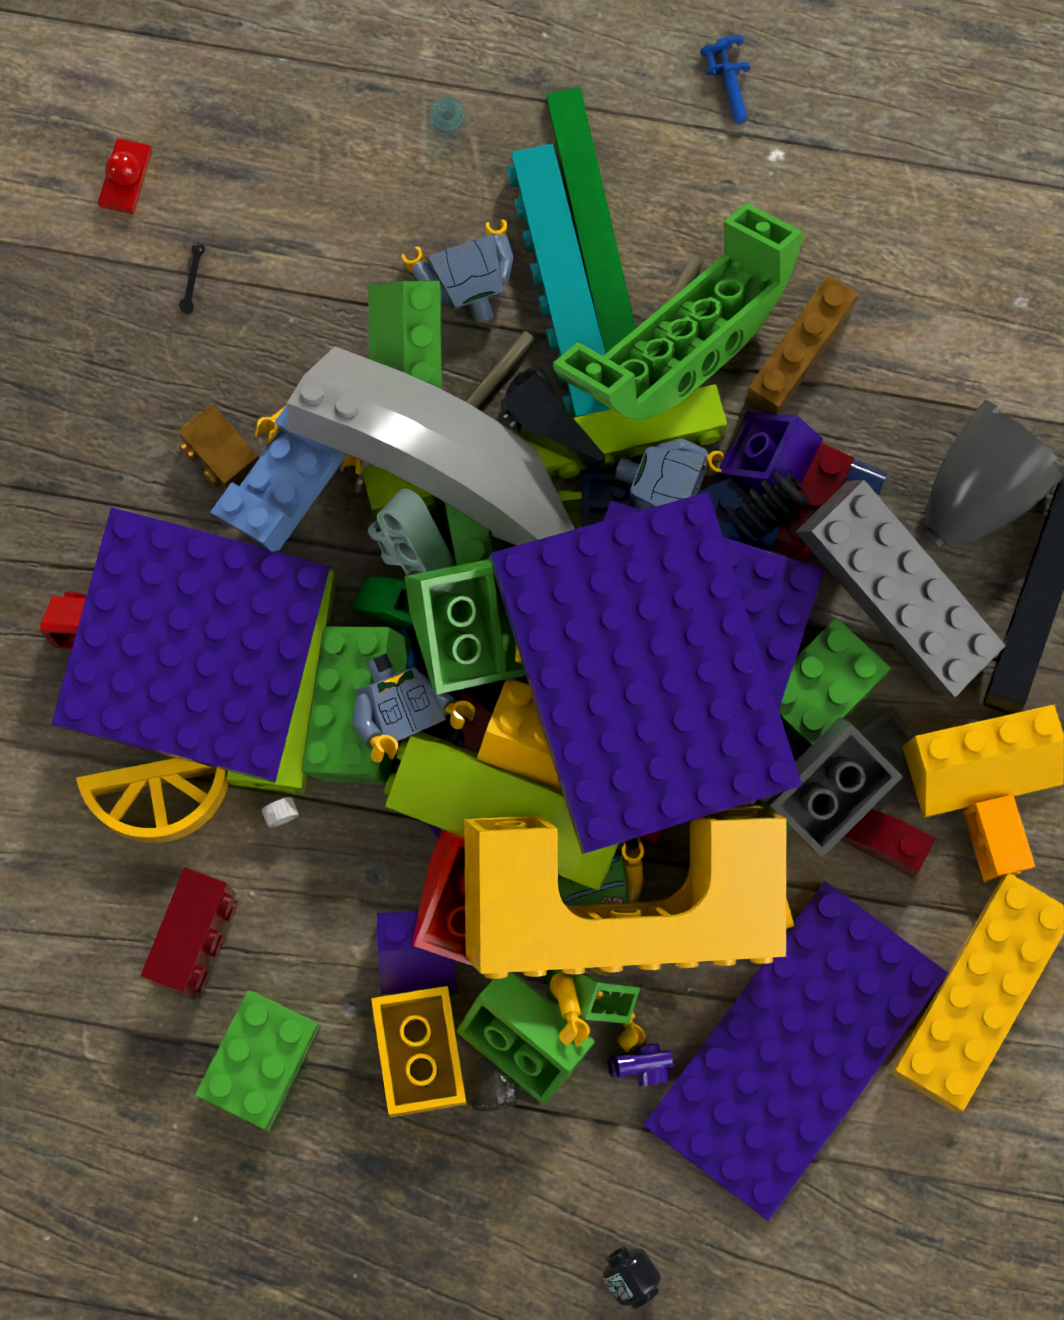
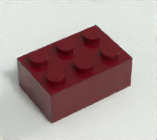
(190, 934)

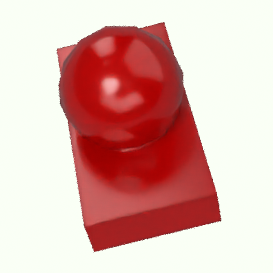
(124, 176)

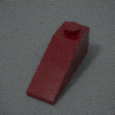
(891, 841)

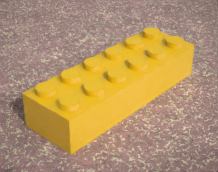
(981, 994)

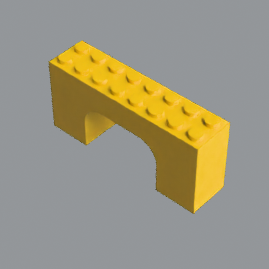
(720, 914)

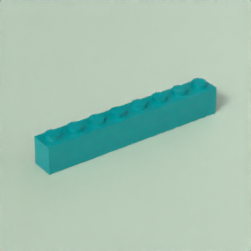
(557, 262)

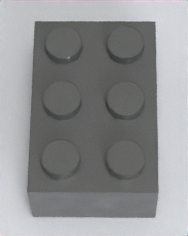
(840, 785)

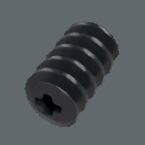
(768, 507)

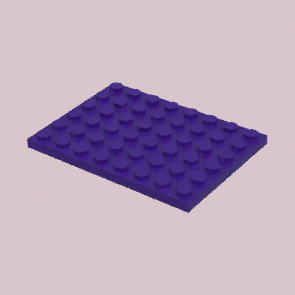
(645, 671)

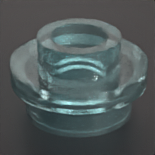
(443, 106)

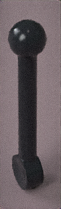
(186, 305)

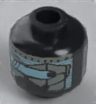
(631, 1277)

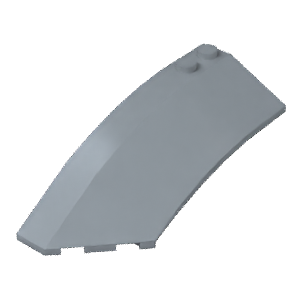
(430, 443)

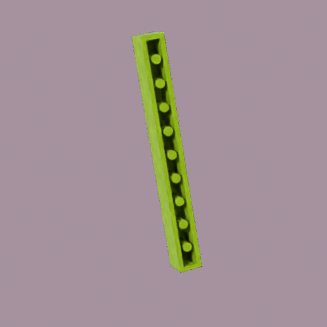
(695, 419)

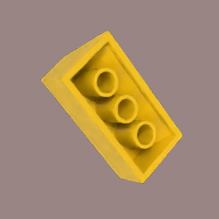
(986, 760)

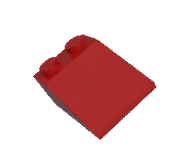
(442, 905)

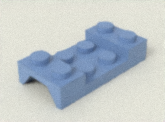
(278, 487)

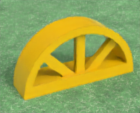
(153, 774)

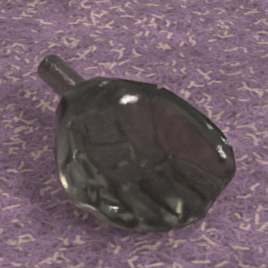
(492, 1089)

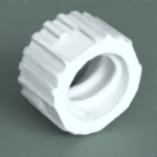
(280, 812)

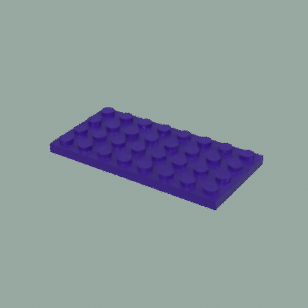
(795, 1051)

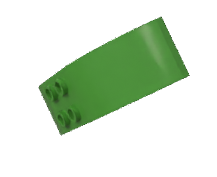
(697, 327)

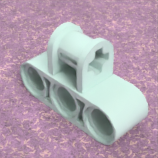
(410, 535)

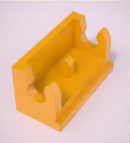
(998, 838)

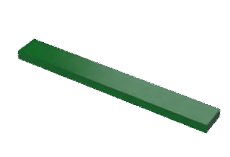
(591, 216)

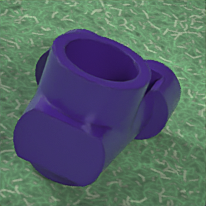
(648, 1064)

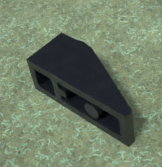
(546, 422)

